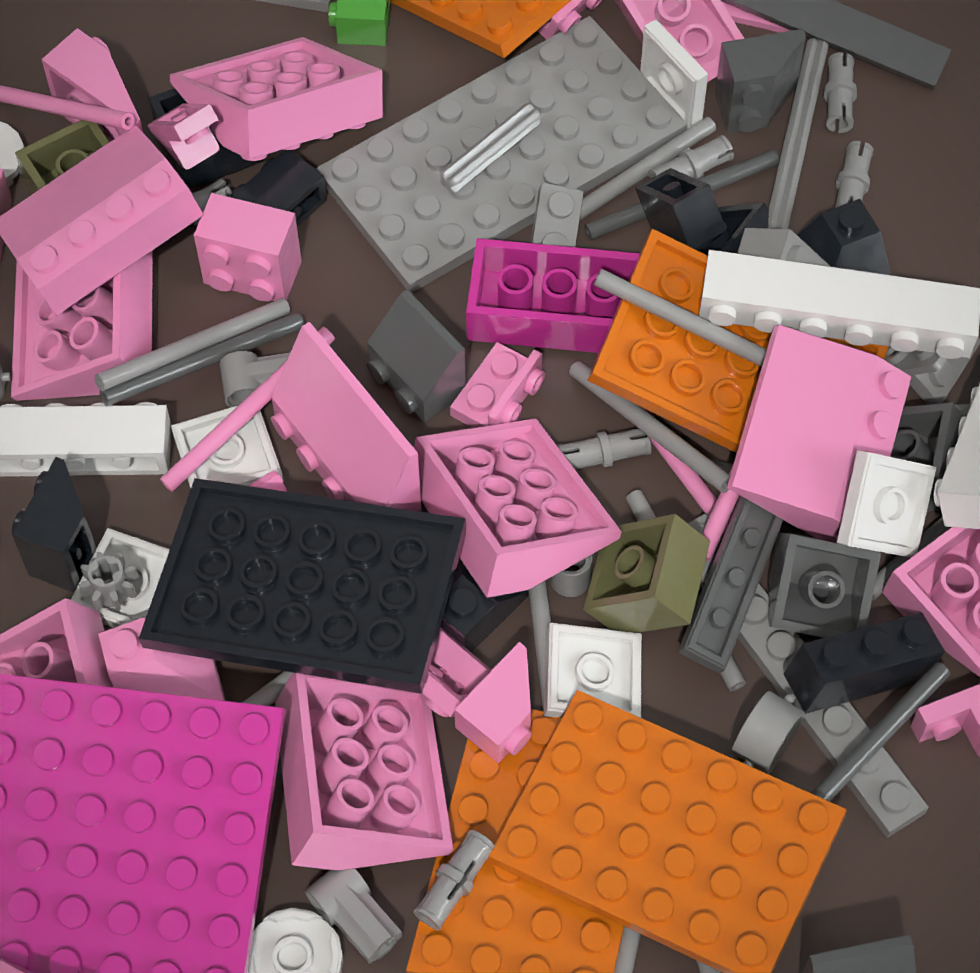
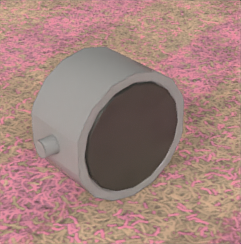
(768, 731)

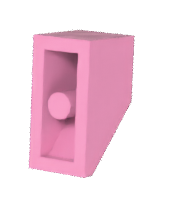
(499, 708)

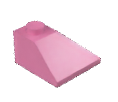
(155, 670)

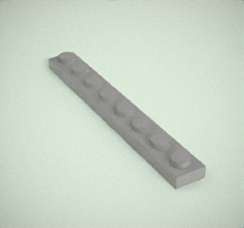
(836, 729)

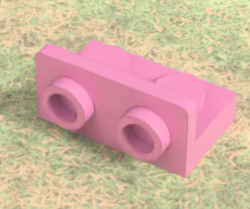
(498, 388)

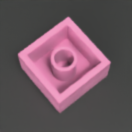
(248, 248)

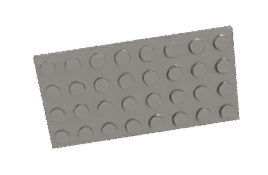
(593, 125)

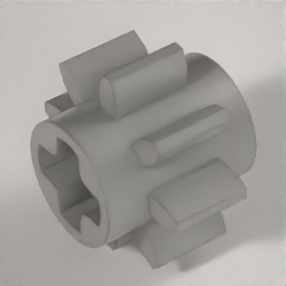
(112, 593)

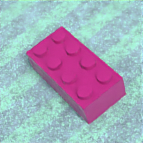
(542, 294)

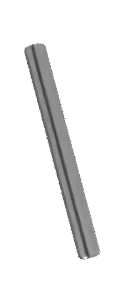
(797, 134)

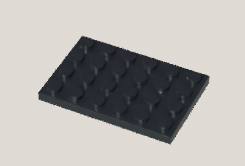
(305, 585)

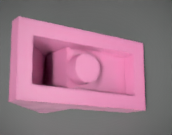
(187, 133)
(946, 716)

